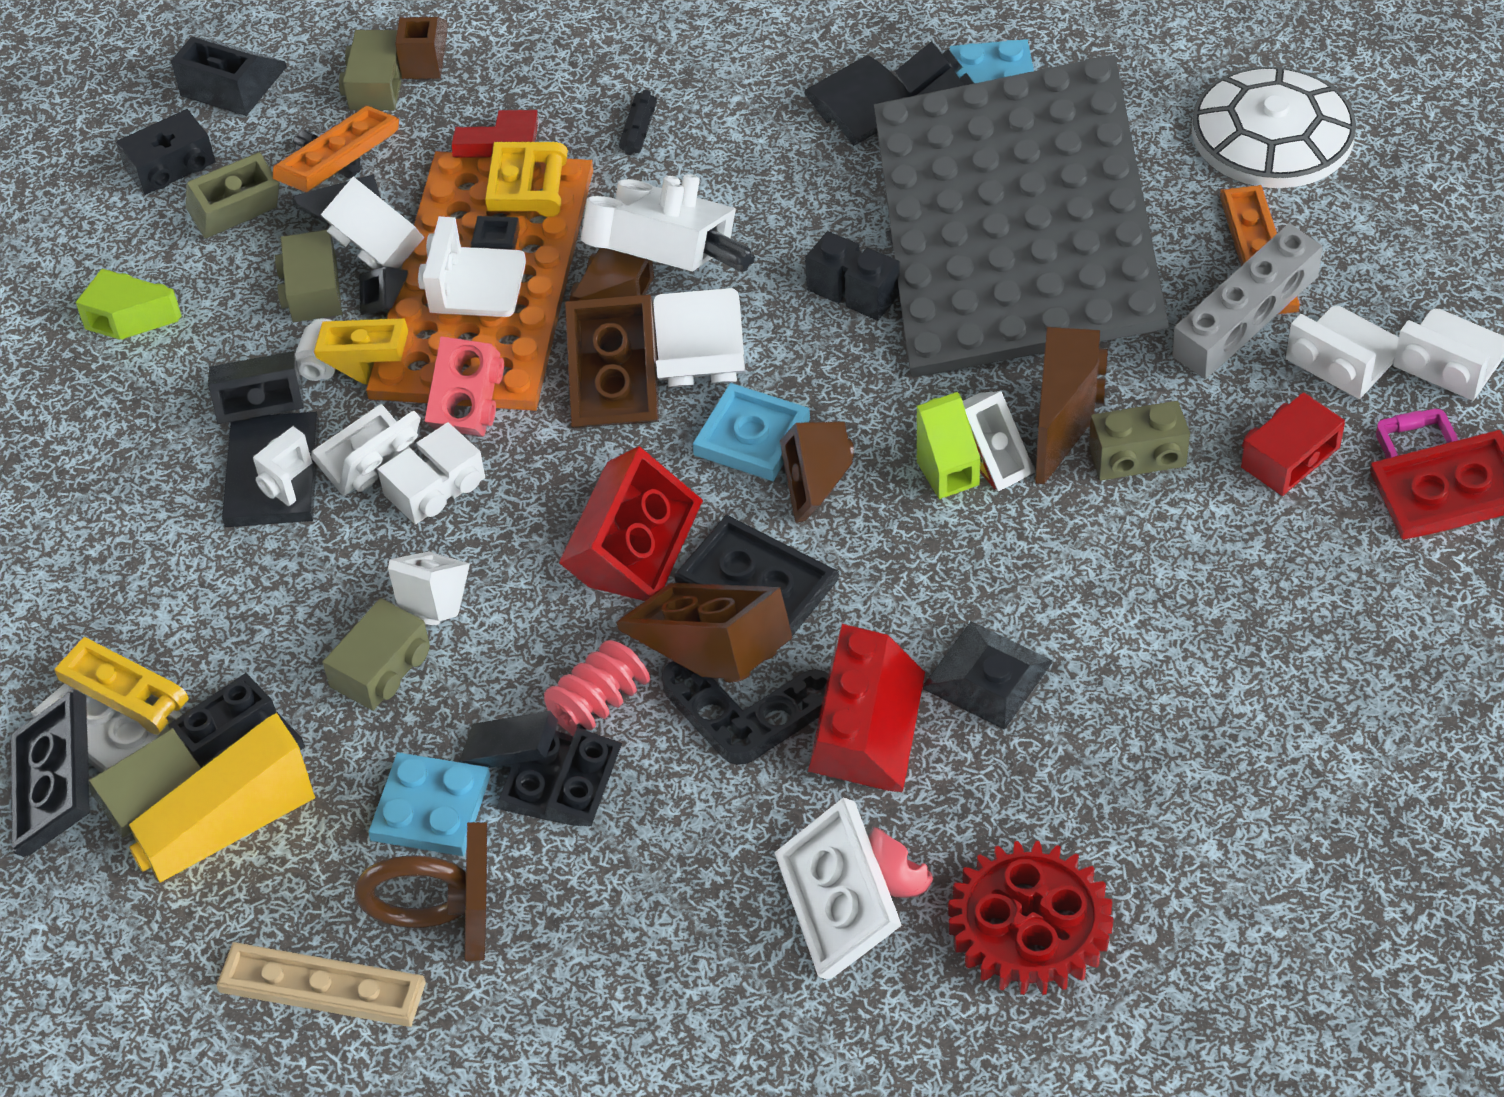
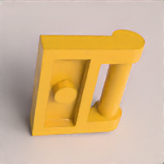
(513, 175)

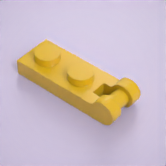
(121, 684)

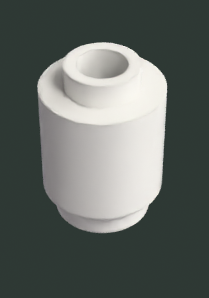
(307, 363)

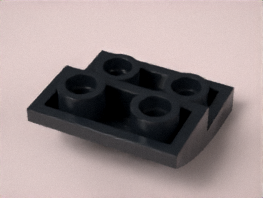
(851, 95)
(225, 719)
(566, 783)

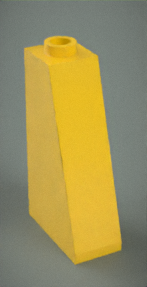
(223, 801)

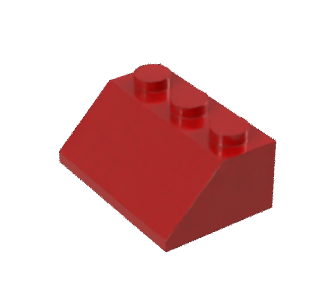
(631, 527)
(868, 711)

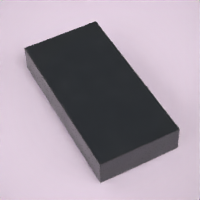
(510, 740)

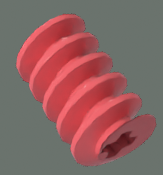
(594, 684)

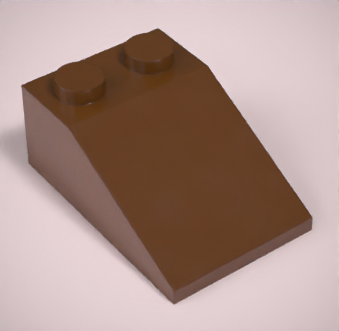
(612, 361)
(1068, 393)
(712, 627)

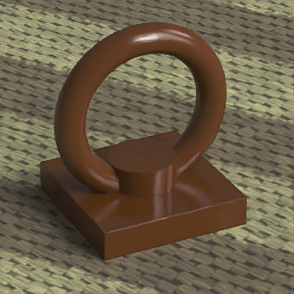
(465, 891)

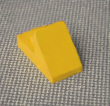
(357, 344)

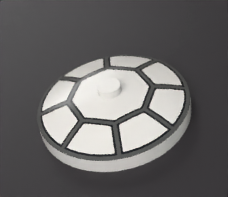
(1273, 127)

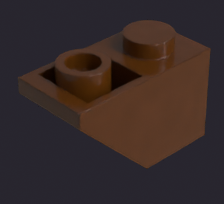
(421, 46)
(613, 275)

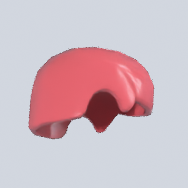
(901, 875)

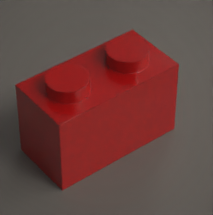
(1292, 443)

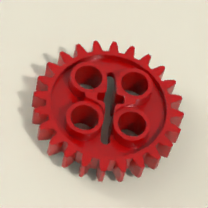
(1030, 917)

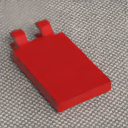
(1443, 485)

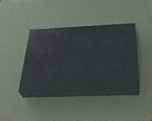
(243, 499)
(748, 557)
(49, 773)

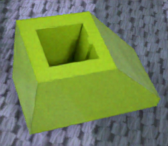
(126, 305)
(947, 446)

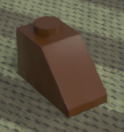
(814, 463)

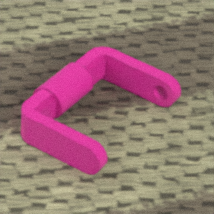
(1412, 421)

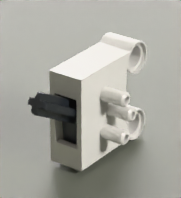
(665, 225)

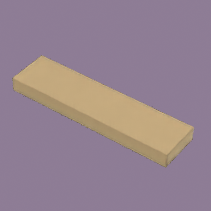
(321, 984)

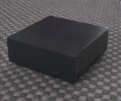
(495, 232)

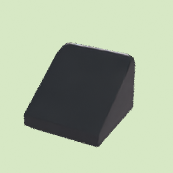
(380, 289)

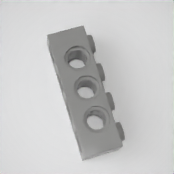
(1247, 301)

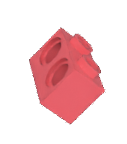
(451, 386)

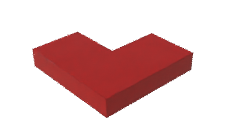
(509, 127)

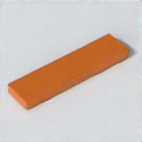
(335, 149)
(1250, 225)

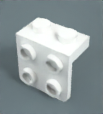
(469, 278)
(699, 336)
(1342, 349)
(1449, 352)
(358, 450)

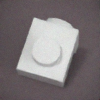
(280, 463)

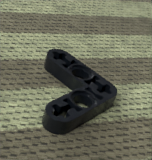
(747, 723)

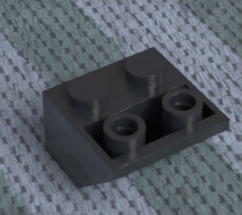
(224, 74)

